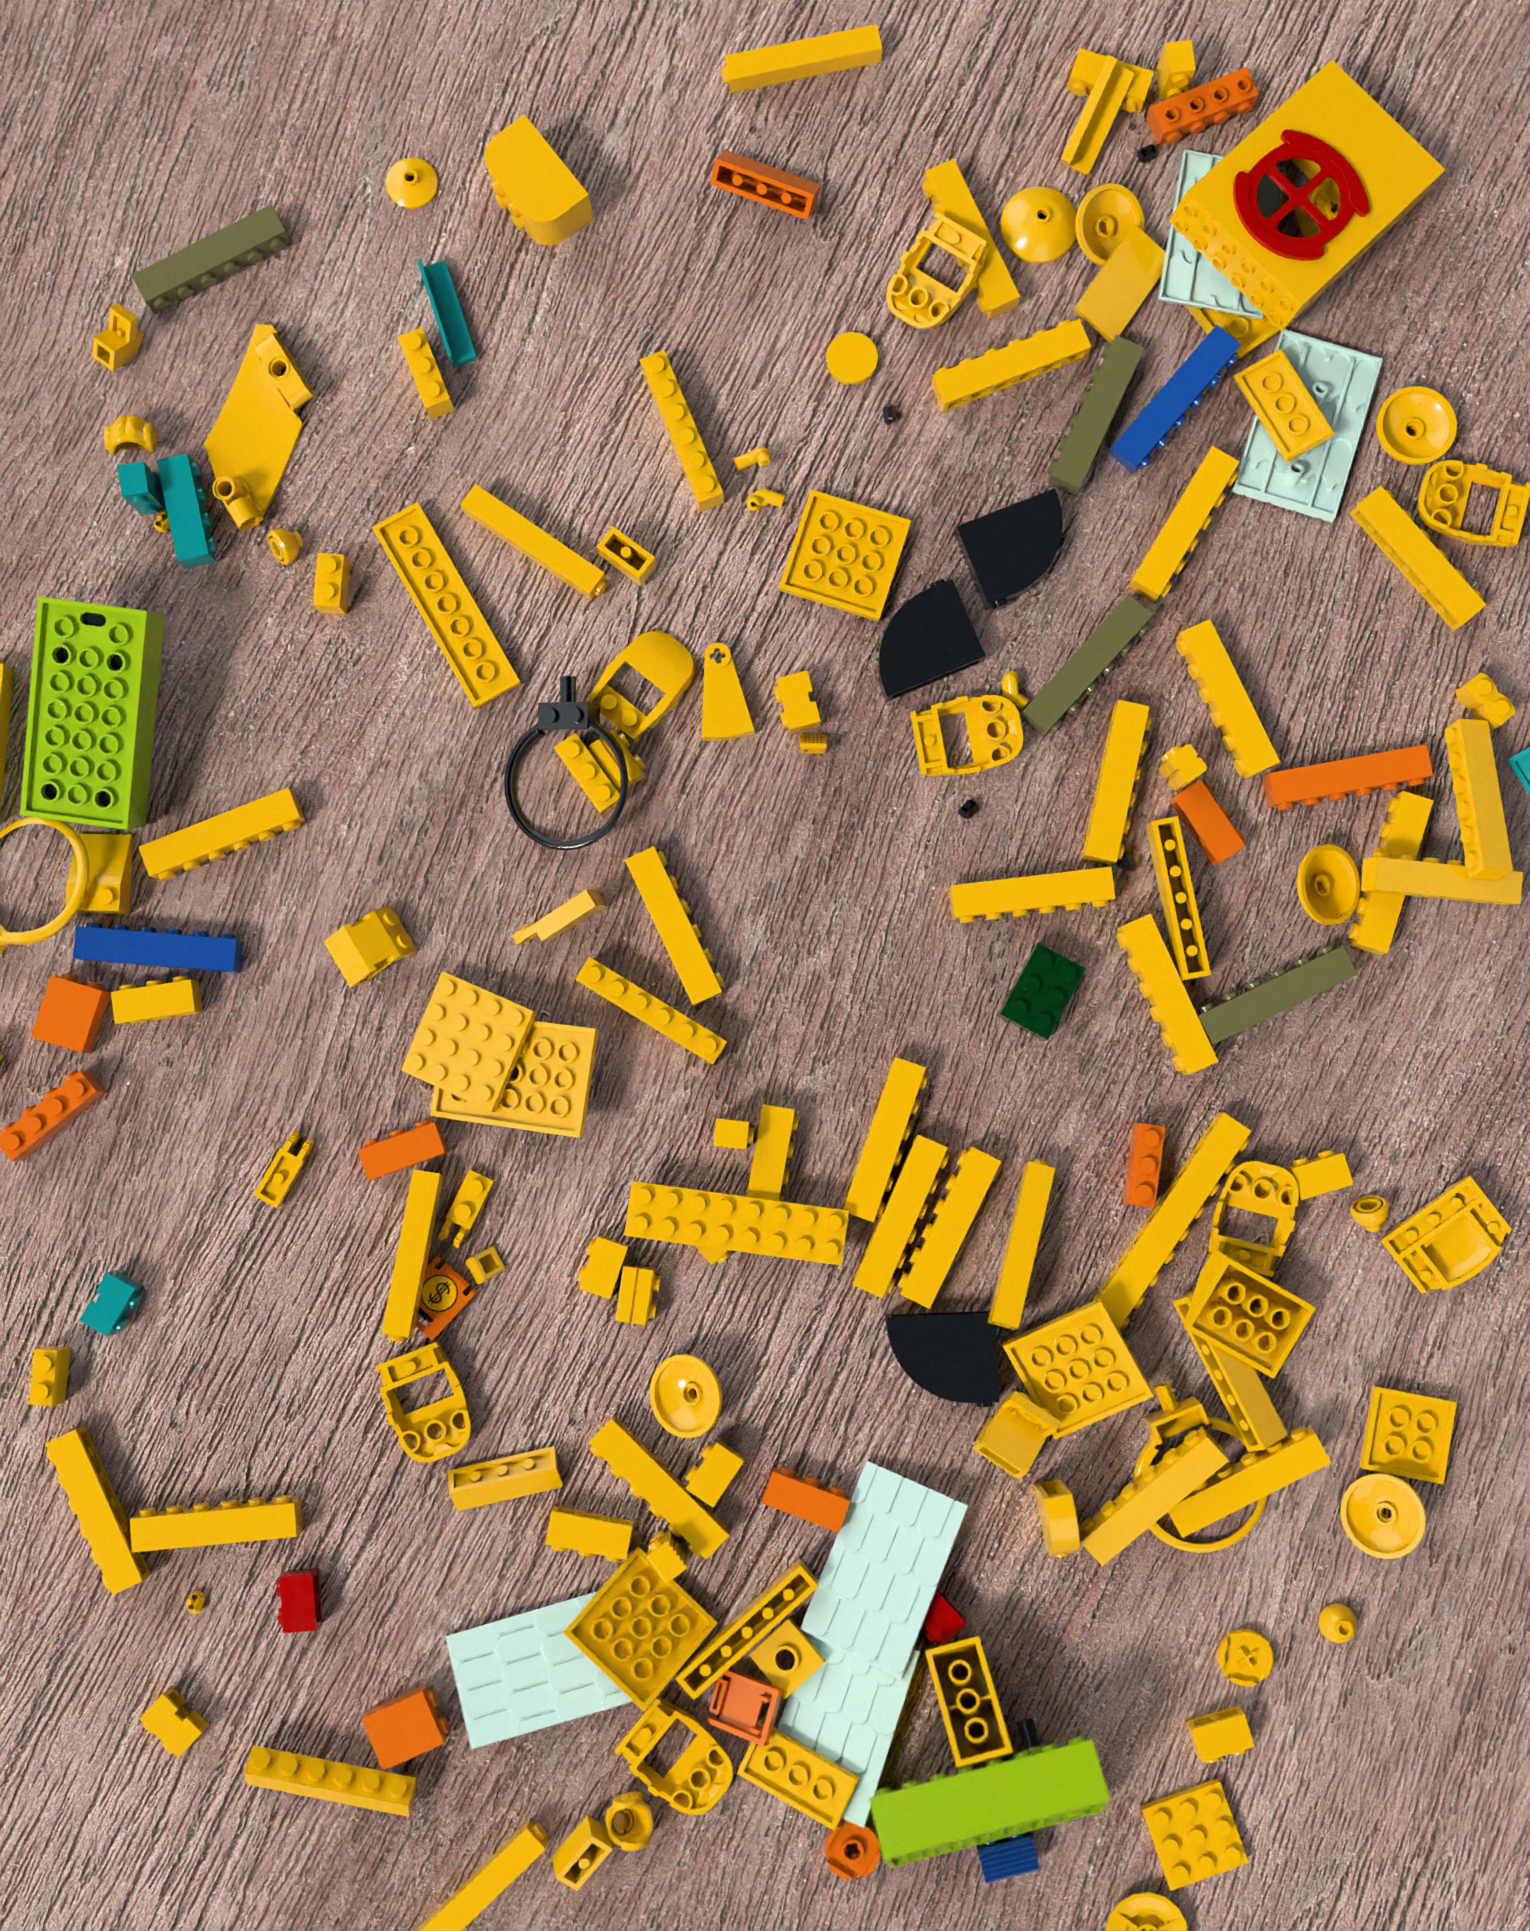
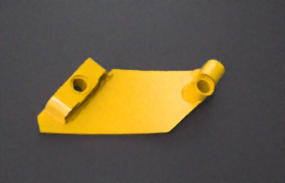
(257, 428)

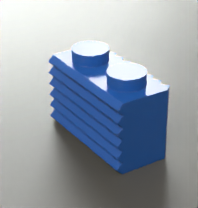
(1008, 1857)

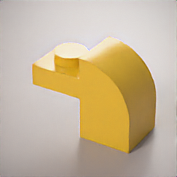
(119, 341)

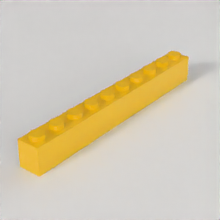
(1171, 1217)

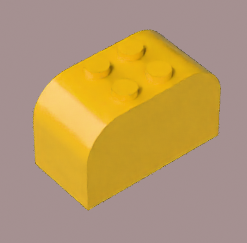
(535, 184)
(969, 1703)

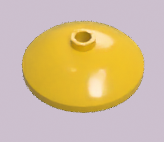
(1115, 211)
(1035, 238)
(1426, 415)
(1328, 884)
(674, 1396)
(1370, 1528)

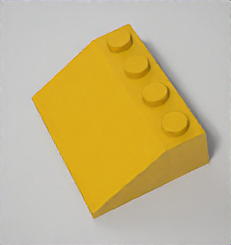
(1246, 1313)

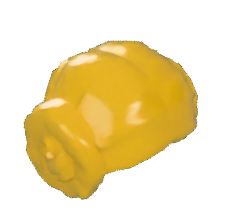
(130, 433)
(629, 1821)

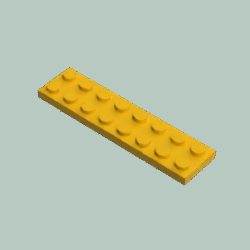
(446, 605)
(736, 1223)

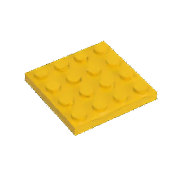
(844, 555)
(469, 1041)
(1079, 1367)
(639, 1629)

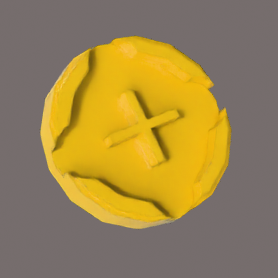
(851, 358)
(1245, 1657)

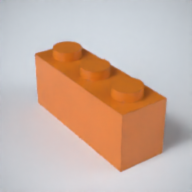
(1207, 822)
(402, 1149)
(1143, 1165)
(806, 1498)

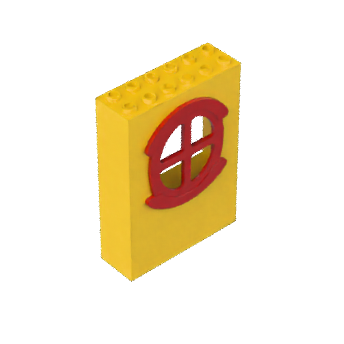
(1339, 143)

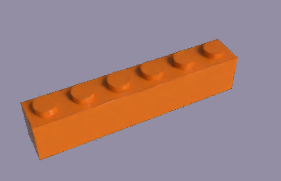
(1347, 776)

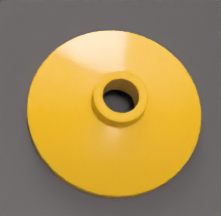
(416, 192)

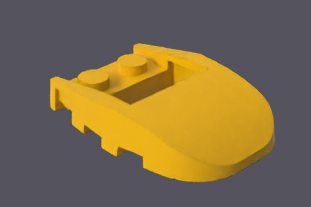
(919, 297)
(1445, 496)
(662, 663)
(992, 732)
(1262, 1190)
(435, 1428)
(697, 1775)

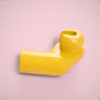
(760, 455)
(764, 497)
(1010, 690)

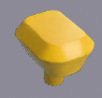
(162, 522)
(196, 1602)

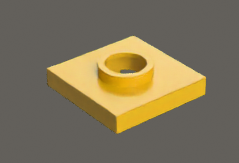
(806, 1656)

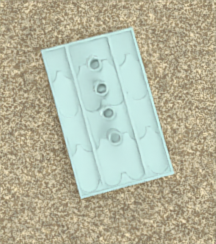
(1187, 273)
(1342, 389)
(884, 1569)
(526, 1674)
(850, 1718)

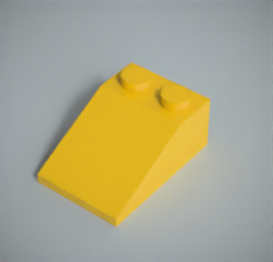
(109, 874)

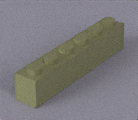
(211, 259)
(1095, 416)
(1086, 665)
(1276, 994)

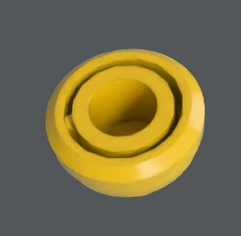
(284, 544)
(1370, 1212)
(1338, 1623)

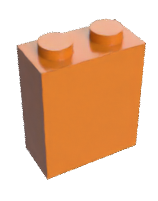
(71, 1013)
(405, 1726)

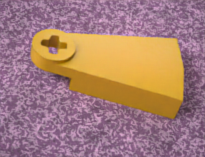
(723, 701)
(563, 918)

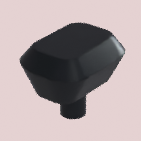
(1147, 153)
(890, 414)
(968, 809)
(1127, 861)

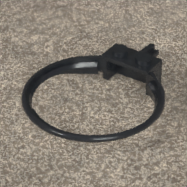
(562, 716)

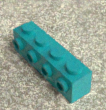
(187, 511)

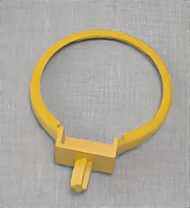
(83, 872)
(1172, 1420)

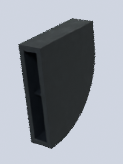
(1011, 547)
(927, 641)
(948, 1354)

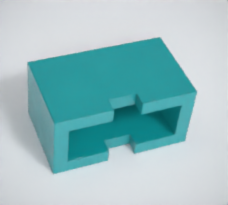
(141, 487)
(116, 1299)

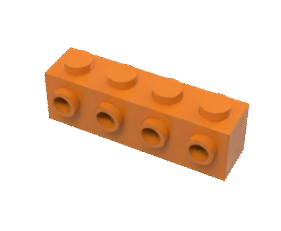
(1202, 107)
(765, 184)
(51, 1115)

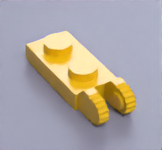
(283, 1171)
(467, 1205)

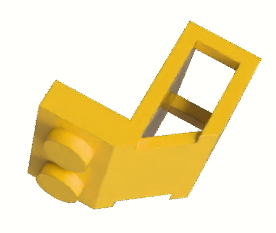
(369, 945)
(1016, 1434)

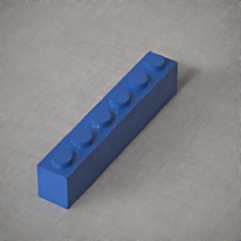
(1174, 400)
(158, 949)

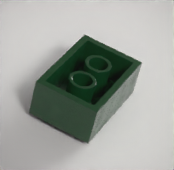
(1041, 992)

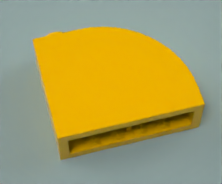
(1057, 1517)

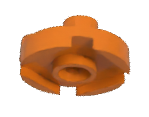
(856, 1864)

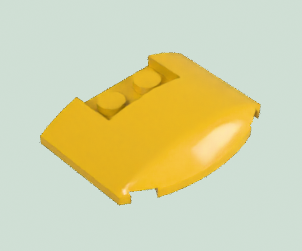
(1448, 1238)

